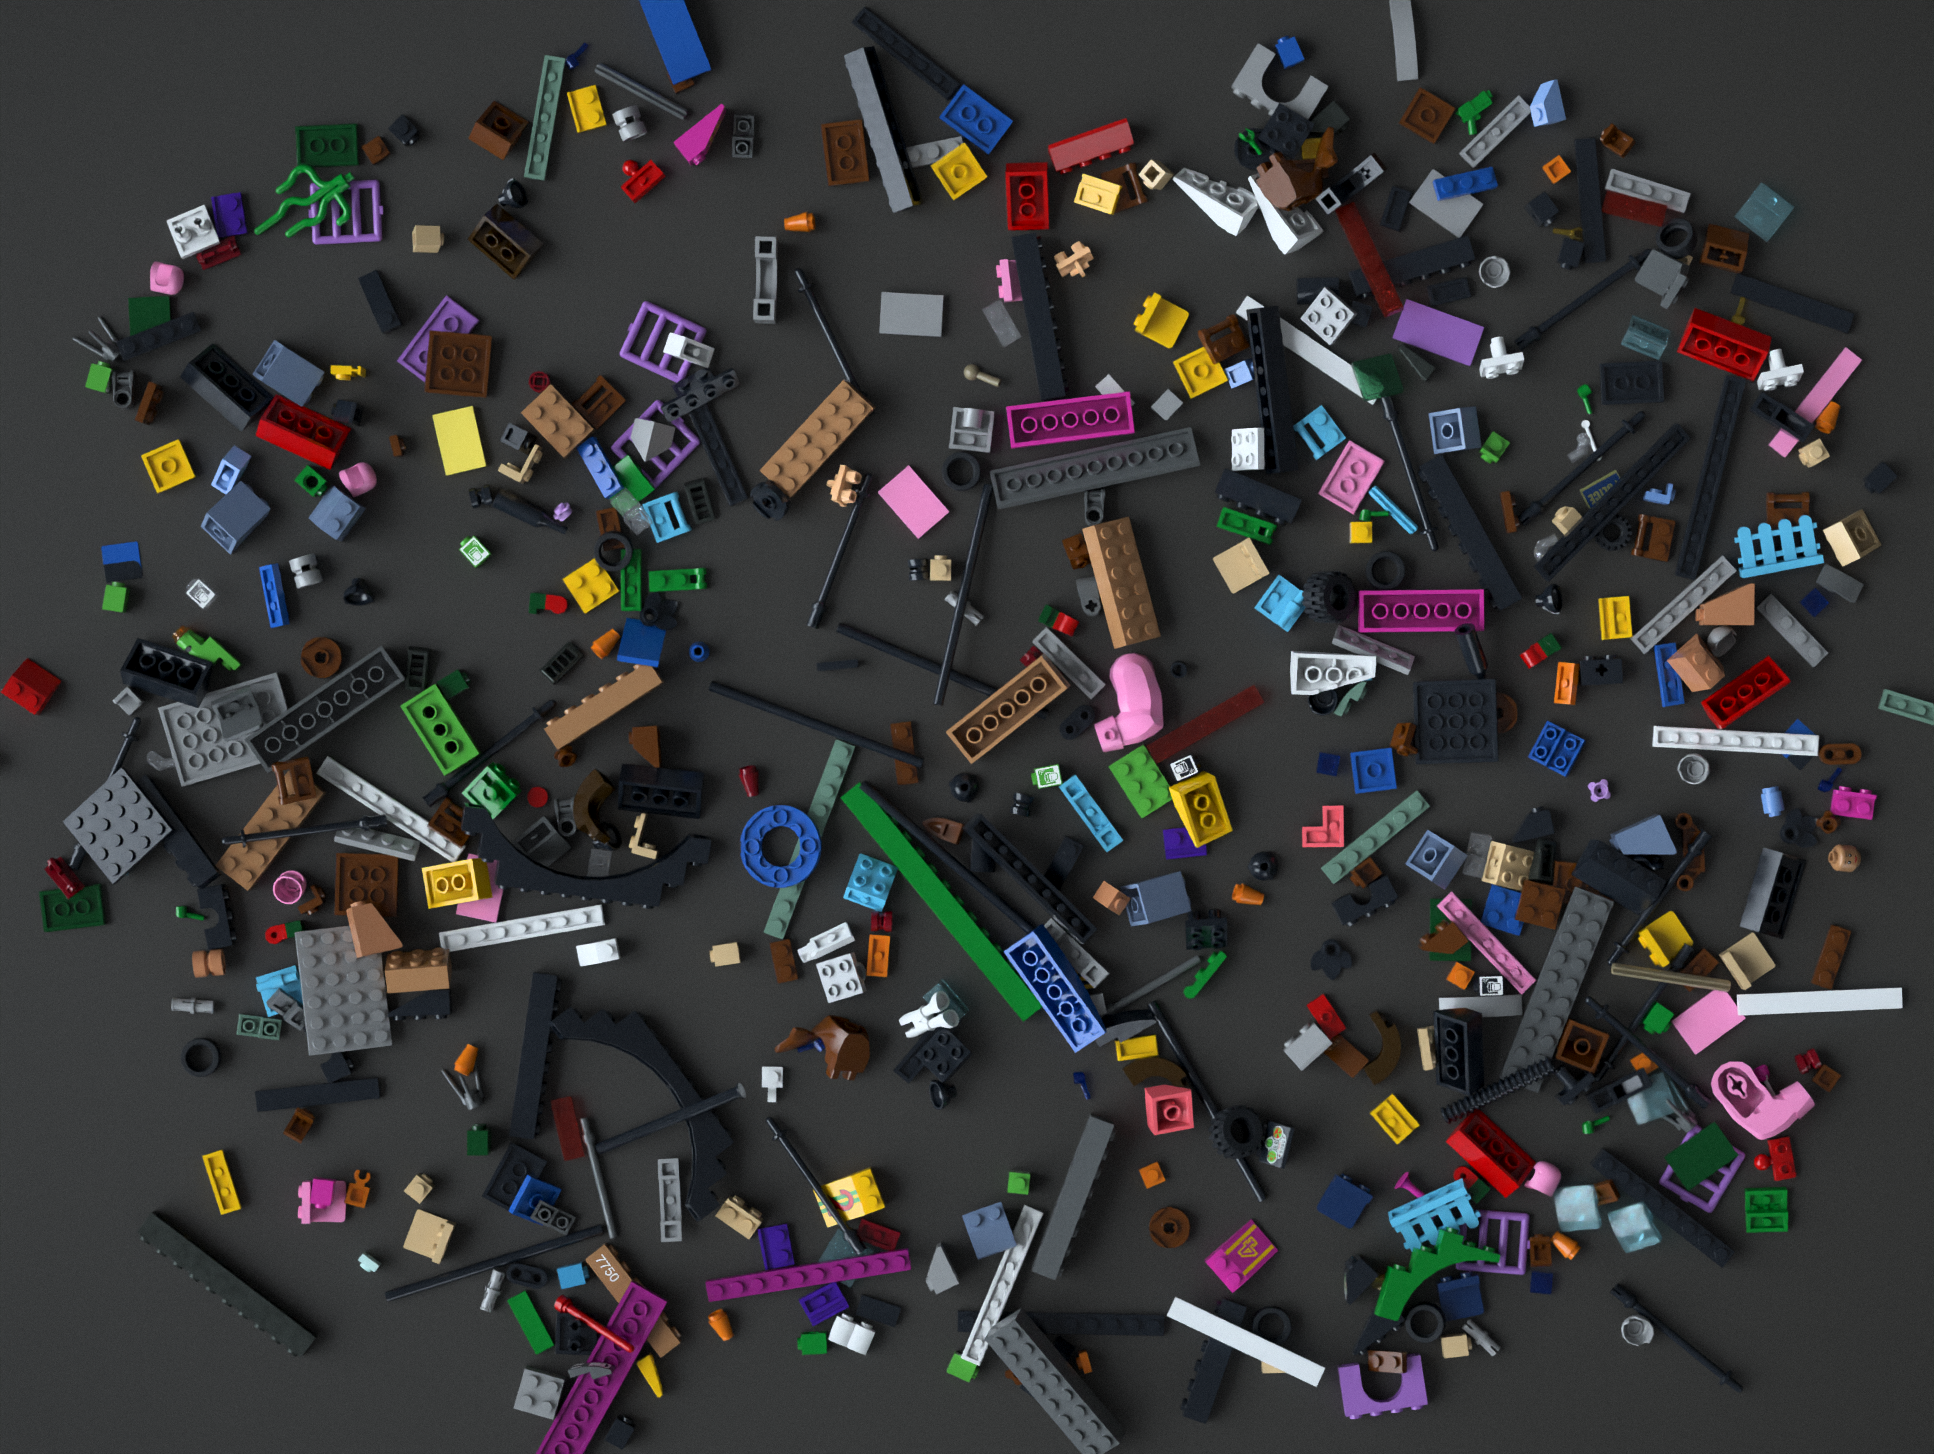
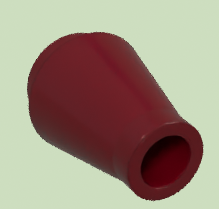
(749, 779)

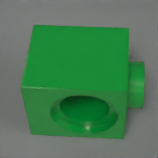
(305, 475)
(813, 1342)

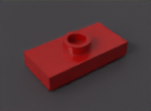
(1326, 1016)

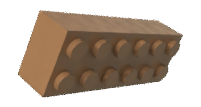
(818, 438)
(1121, 582)
(603, 705)
(1008, 708)
(250, 863)

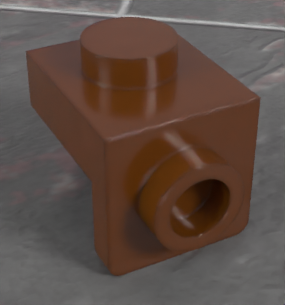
(1617, 140)
(1076, 551)
(1402, 739)
(1365, 873)
(312, 906)
(299, 1125)
(1540, 1250)

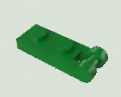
(1245, 525)
(676, 580)
(1204, 975)

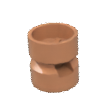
(208, 963)

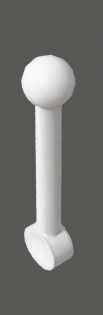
(1585, 424)

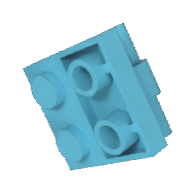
(1281, 603)
(286, 979)

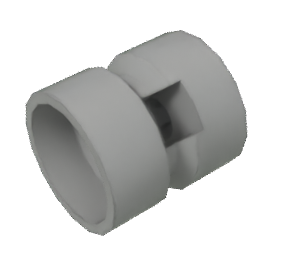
(632, 130)
(309, 577)

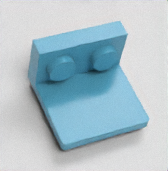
(870, 882)

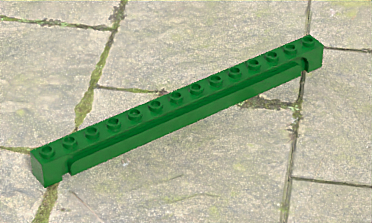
(942, 902)

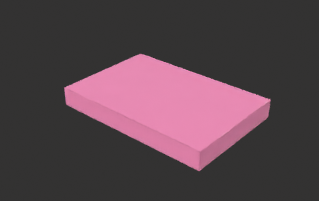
(1351, 477)
(913, 502)
(487, 908)
(1707, 1020)

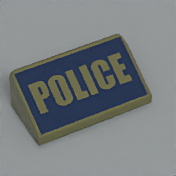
(1598, 488)

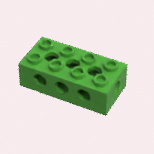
(426, 729)

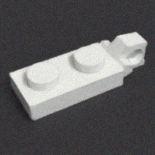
(826, 942)

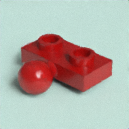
(642, 180)
(1780, 1159)

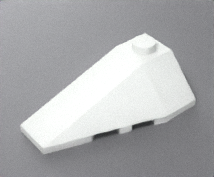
(1224, 205)
(1288, 228)
(1325, 671)

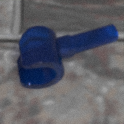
(571, 60)
(1826, 786)
(818, 1044)
(1079, 1078)

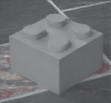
(539, 1392)

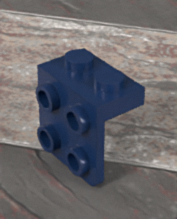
(1344, 1200)
(1460, 1296)

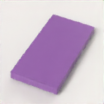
(448, 318)
(1438, 332)

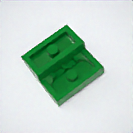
(632, 478)
(1766, 1209)

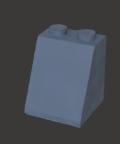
(288, 373)
(336, 513)
(235, 516)
(1643, 837)
(1156, 898)

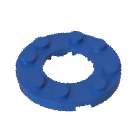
(752, 841)

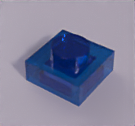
(1814, 602)
(1327, 764)
(1541, 1282)

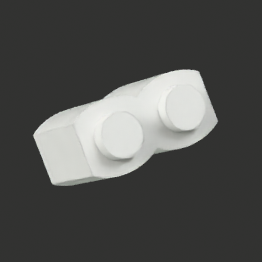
(851, 1334)

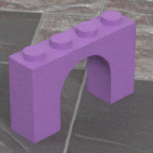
(1357, 1402)

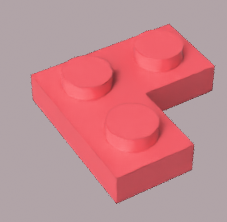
(1329, 834)

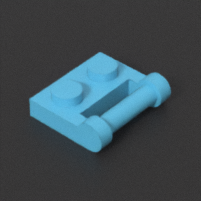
(1323, 427)
(662, 524)

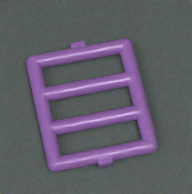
(357, 235)
(642, 360)
(680, 454)
(1718, 1190)
(1501, 1267)

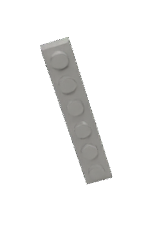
(1683, 604)

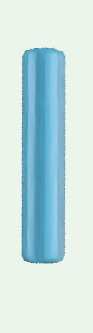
(1386, 503)

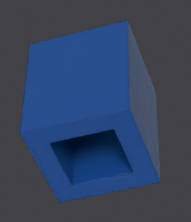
(1288, 52)

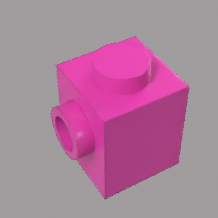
(322, 1192)

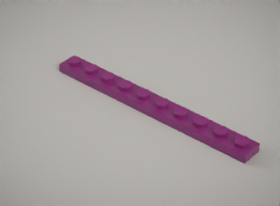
(808, 1275)

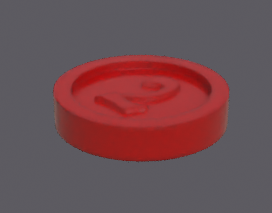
(537, 797)

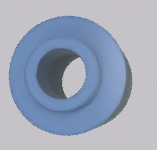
(1772, 801)

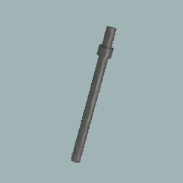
(1112, 1008)
(589, 1138)

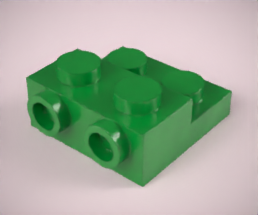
(493, 789)

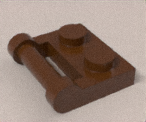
(1115, 176)
(1227, 345)
(603, 407)
(1790, 514)
(1659, 540)
(301, 780)
(447, 825)

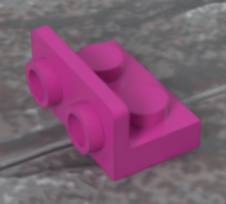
(1852, 803)

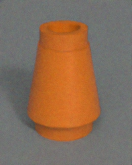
(802, 222)
(1828, 418)
(605, 643)
(1247, 895)
(466, 1060)
(1566, 1245)
(721, 1324)

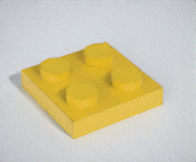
(958, 171)
(1199, 372)
(168, 466)
(590, 585)

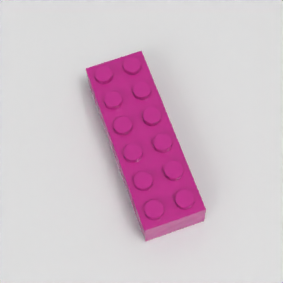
(1070, 420)
(1419, 610)

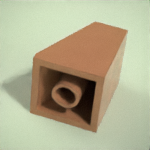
(1729, 609)
(1697, 665)
(370, 931)

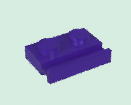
(229, 215)
(1180, 845)
(776, 1246)
(823, 1303)

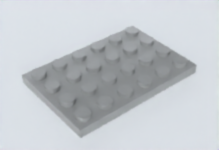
(197, 734)
(341, 993)

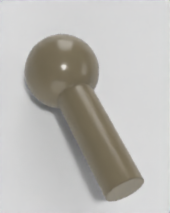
(973, 372)

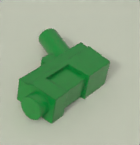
(1470, 110)

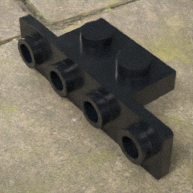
(698, 390)

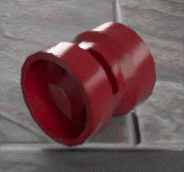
(539, 381)
(876, 921)
(1807, 1061)

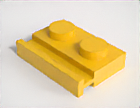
(586, 109)
(1098, 194)
(346, 372)
(1615, 617)
(1394, 1119)

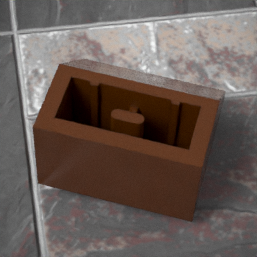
(1724, 249)
(1444, 940)

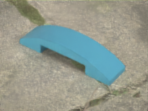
(1090, 813)

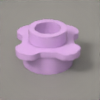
(562, 511)
(1604, 790)

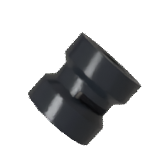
(485, 494)
(918, 574)
(1019, 808)

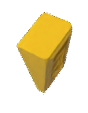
(650, 1372)

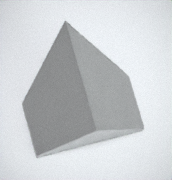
(651, 438)

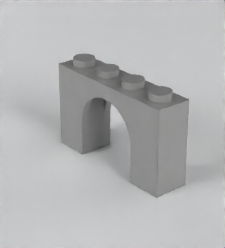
(1249, 85)
(766, 280)

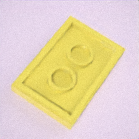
(459, 440)

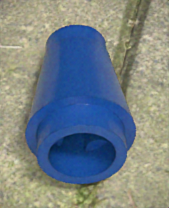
(705, 651)

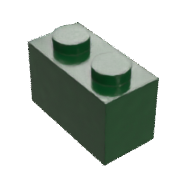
(479, 1140)

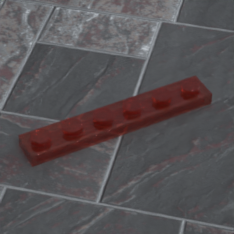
(1369, 259)
(1205, 724)

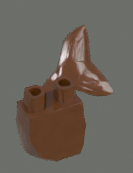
(1287, 184)
(844, 1044)

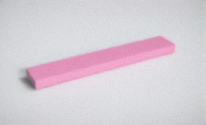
(1819, 397)
(1486, 942)

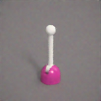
(1762, 1074)

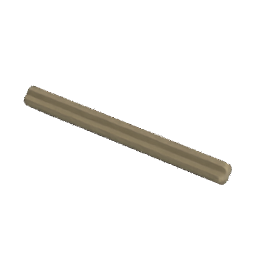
(1670, 977)

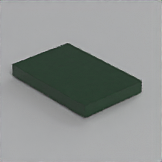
(327, 145)
(80, 911)
(1436, 917)
(1700, 1156)

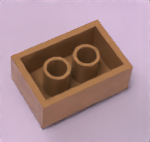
(558, 421)
(418, 970)

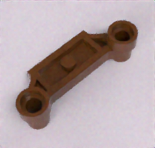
(1697, 865)

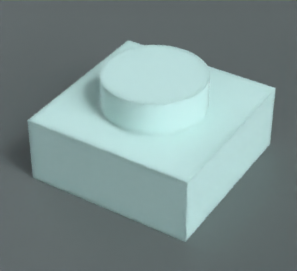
(368, 1262)

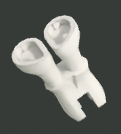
(924, 1017)

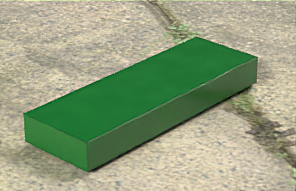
(632, 582)
(530, 1322)

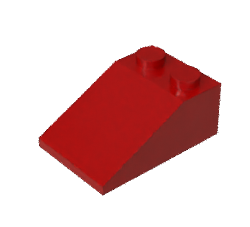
(1027, 196)

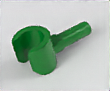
(1250, 138)
(1583, 392)
(1365, 515)
(181, 912)
(1588, 1126)

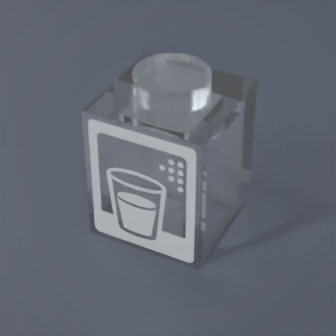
(201, 593)

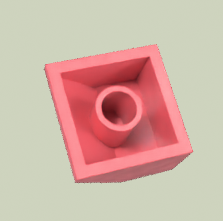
(1168, 1109)

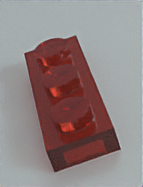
(1634, 208)
(567, 1128)

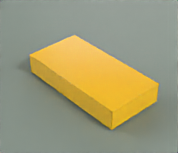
(1137, 1047)

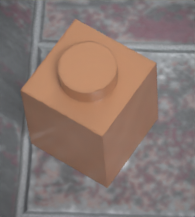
(1111, 898)

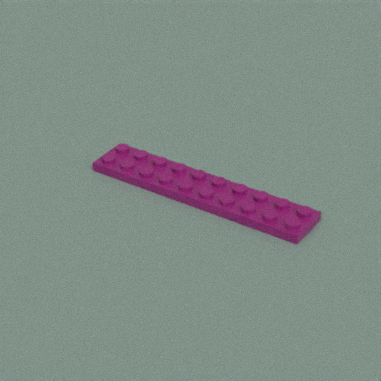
(592, 1398)

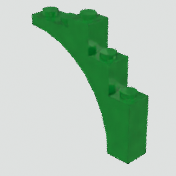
(1448, 1250)

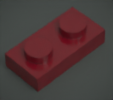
(878, 1235)

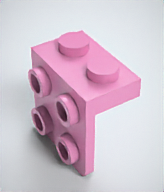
(1010, 286)
(333, 1213)

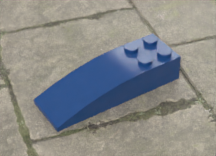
(676, 38)
(1056, 987)

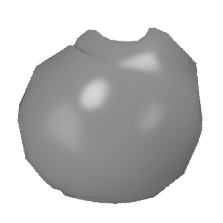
(1494, 271)
(1721, 640)
(1694, 768)
(1637, 1330)

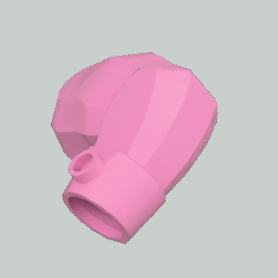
(1138, 702)
(1754, 1105)

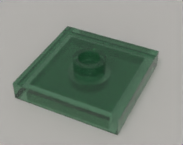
(1377, 377)

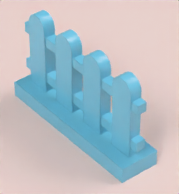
(1788, 550)
(1429, 1205)

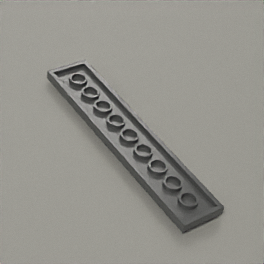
(1094, 468)
(1558, 982)

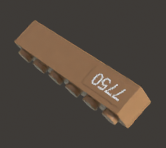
(617, 1278)

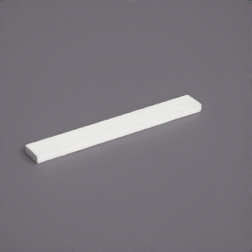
(1311, 351)
(1735, 740)
(384, 804)
(522, 928)
(1819, 1001)
(1002, 1285)
(1246, 1341)

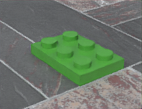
(1141, 781)

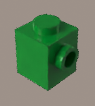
(1657, 1019)

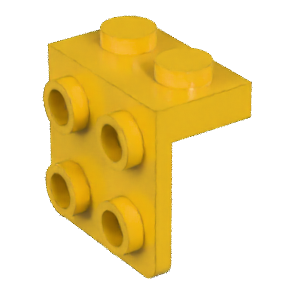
(1161, 320)
(1664, 938)

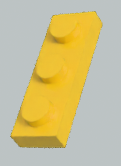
(222, 1182)

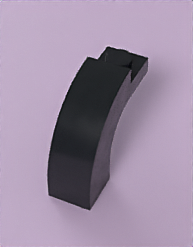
(1351, 184)

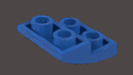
(1557, 749)

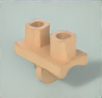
(1075, 263)
(842, 485)

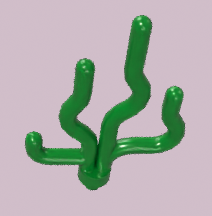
(328, 189)

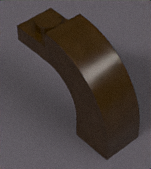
(588, 802)
(1389, 1055)
(1155, 1066)

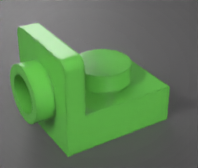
(1493, 448)

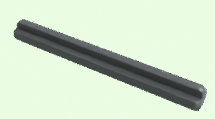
(641, 91)

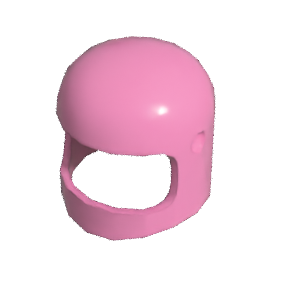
(166, 278)
(359, 478)
(286, 886)
(1545, 1178)

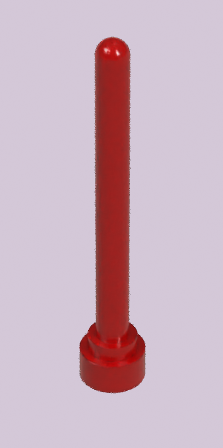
(565, 1305)

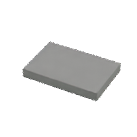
(1452, 213)
(911, 314)

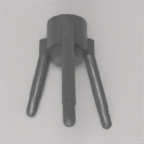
(110, 349)
(471, 1097)
(1685, 1120)

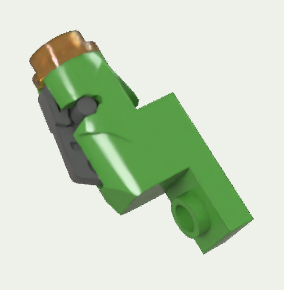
(210, 650)

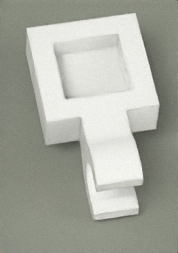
(772, 1078)

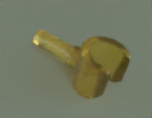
(1568, 232)
(1737, 318)

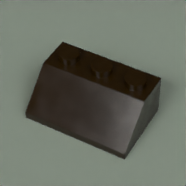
(505, 241)

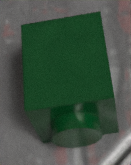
(454, 683)

